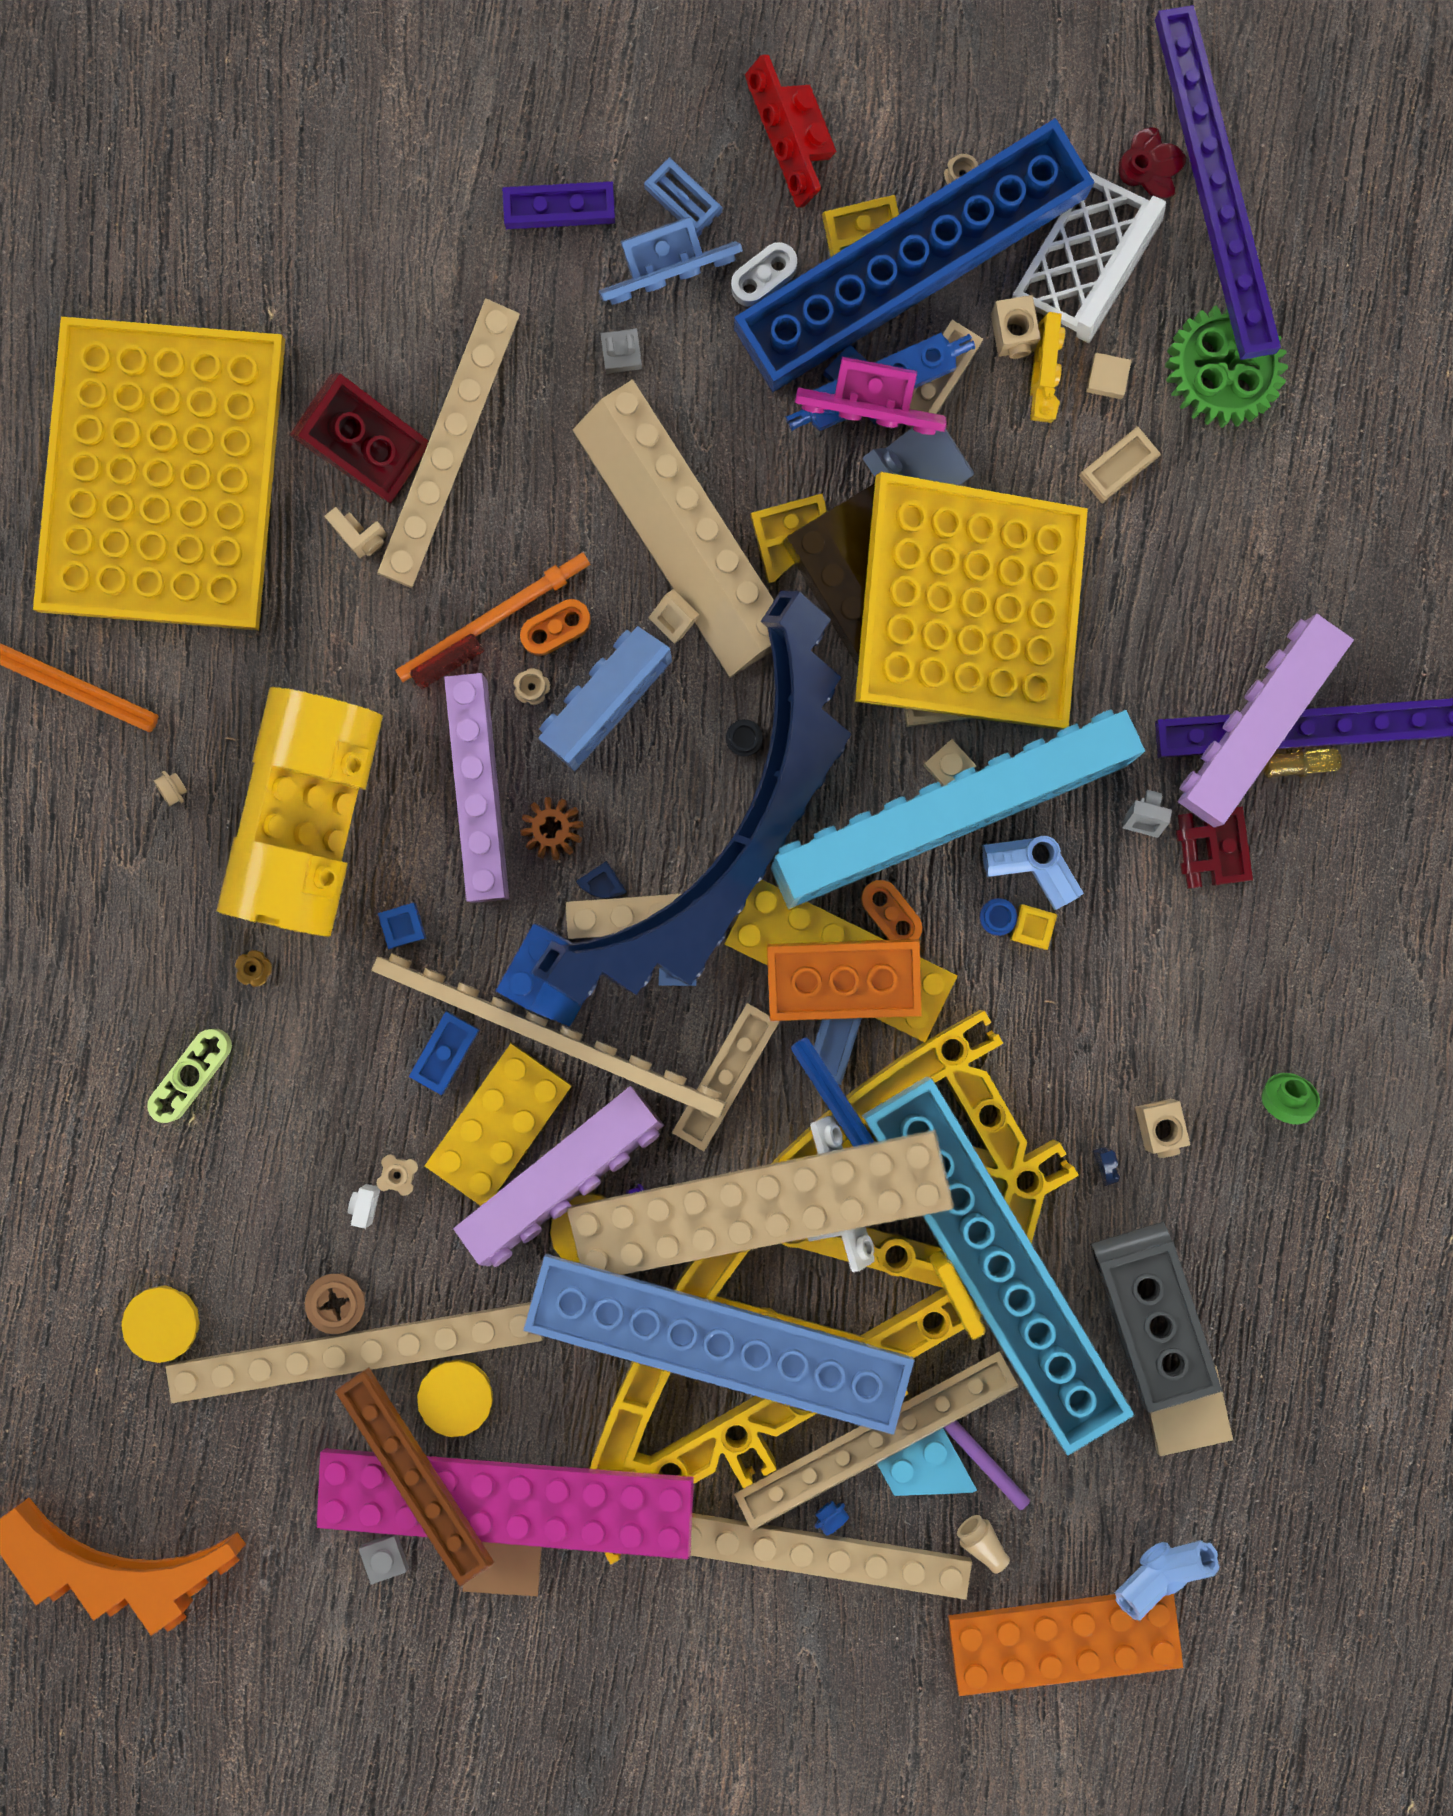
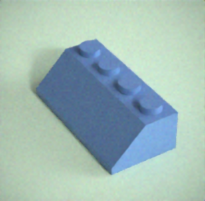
(605, 697)

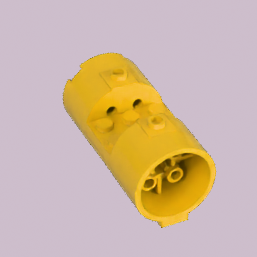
(299, 811)

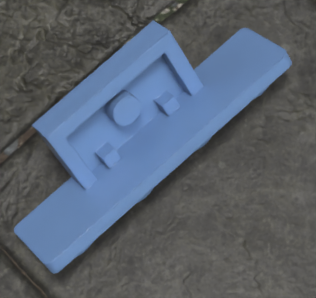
(664, 254)

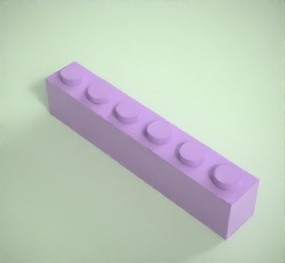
(1264, 720)
(476, 788)
(559, 1177)

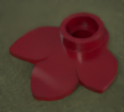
(1151, 163)

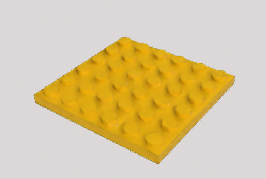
(971, 602)

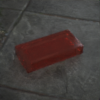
(446, 661)

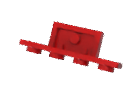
(793, 128)

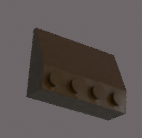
(834, 563)

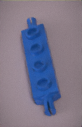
(930, 359)

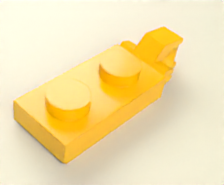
(1046, 371)

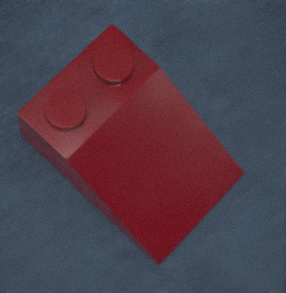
(360, 437)

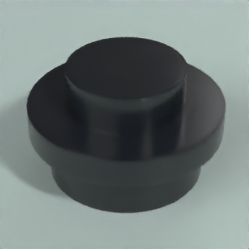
(744, 738)

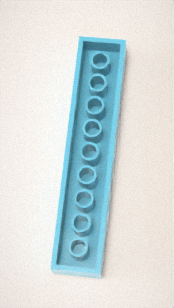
(957, 808)
(1008, 1278)

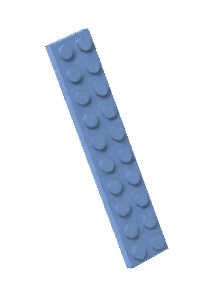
(719, 1344)

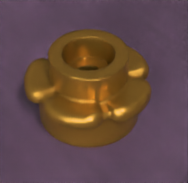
(262, 972)

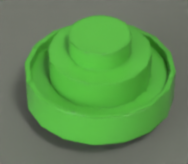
(1290, 1098)

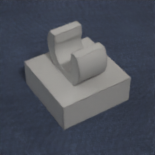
(621, 351)
(1147, 815)

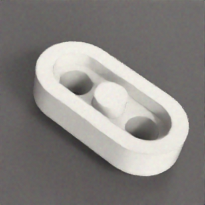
(761, 274)

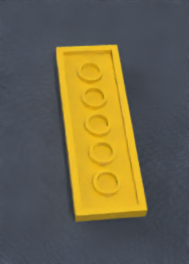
(769, 921)

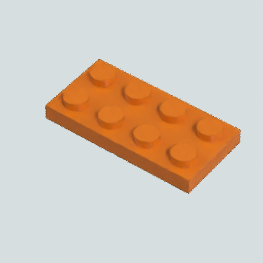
(844, 980)

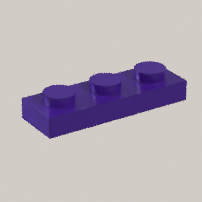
(558, 205)

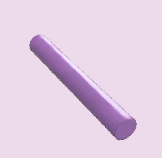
(987, 1464)

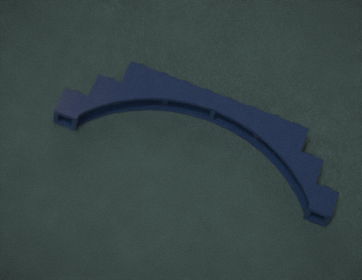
(799, 756)

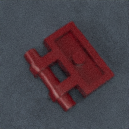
(1226, 850)

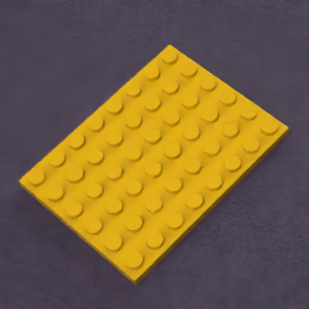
(159, 473)

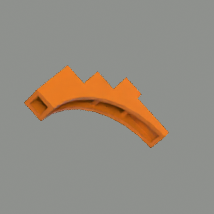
(53, 1563)

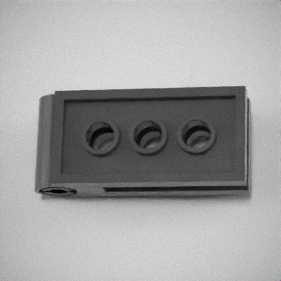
(1121, 1266)

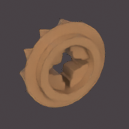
(327, 1318)

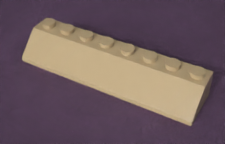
(678, 525)

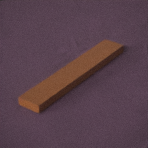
(414, 1477)

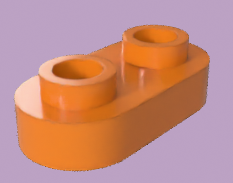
(554, 625)
(892, 912)

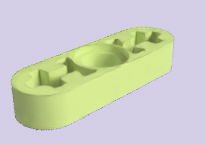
(181, 1103)

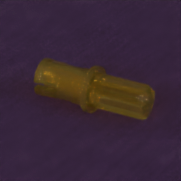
(1303, 763)

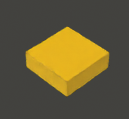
(1033, 927)

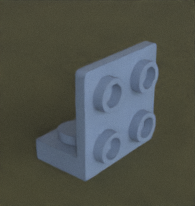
(922, 457)

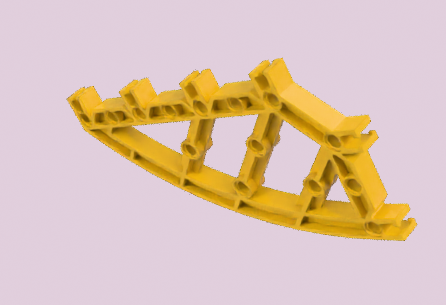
(903, 1333)

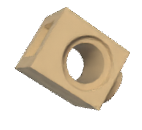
(1019, 312)
(1148, 1118)

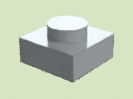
(383, 1558)

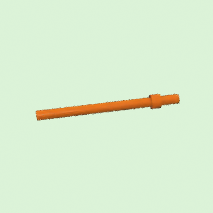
(554, 579)

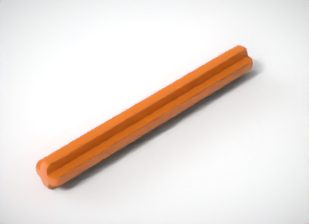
(77, 689)

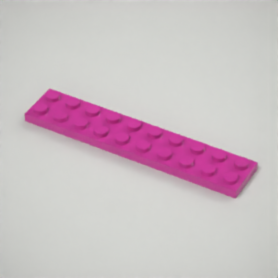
(519, 1504)

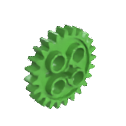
(1227, 397)

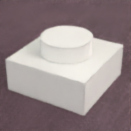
(363, 1205)

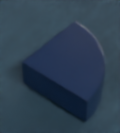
(602, 882)
(1107, 1162)

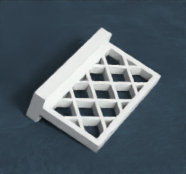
(1118, 268)

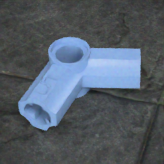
(1017, 857)
(1164, 1573)

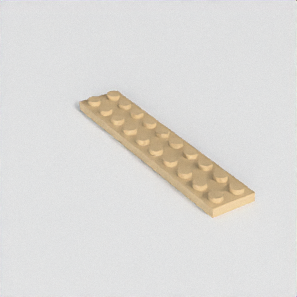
(763, 1205)

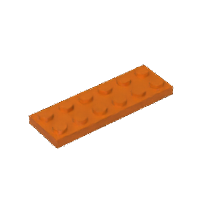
(1061, 1644)

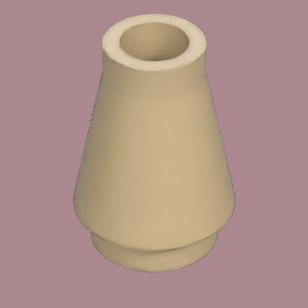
(982, 1542)

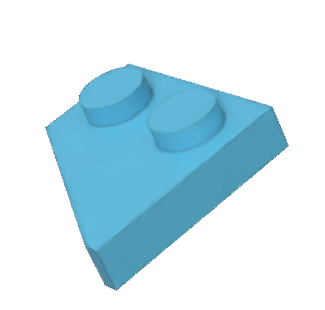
(927, 1468)

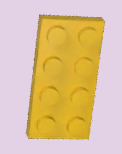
(498, 1125)

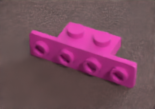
(875, 393)

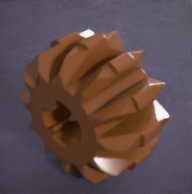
(542, 821)

